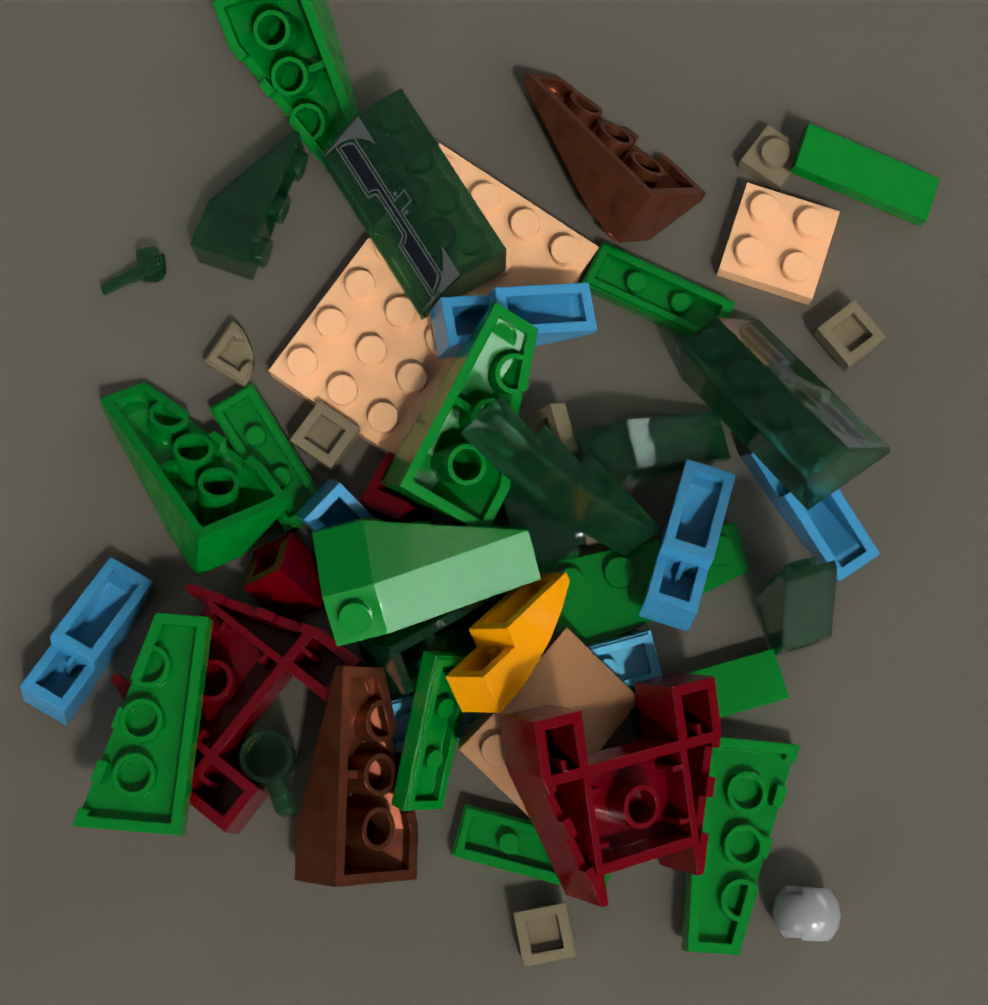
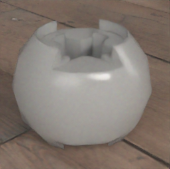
(807, 913)

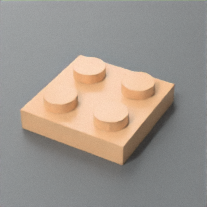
(778, 243)

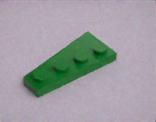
(610, 587)
(153, 744)
(739, 827)

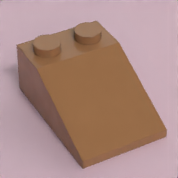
(564, 677)

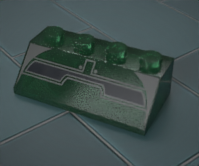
(413, 204)
(778, 407)

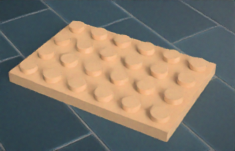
(372, 351)

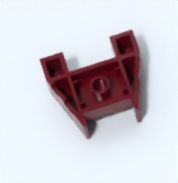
(247, 668)
(622, 801)

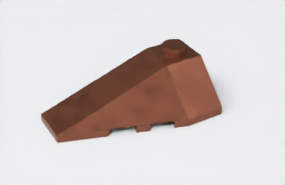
(616, 178)
(346, 817)

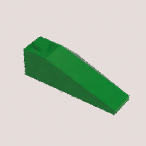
(296, 62)
(434, 460)
(199, 486)
(400, 574)

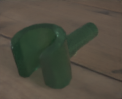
(150, 269)

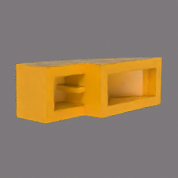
(508, 644)

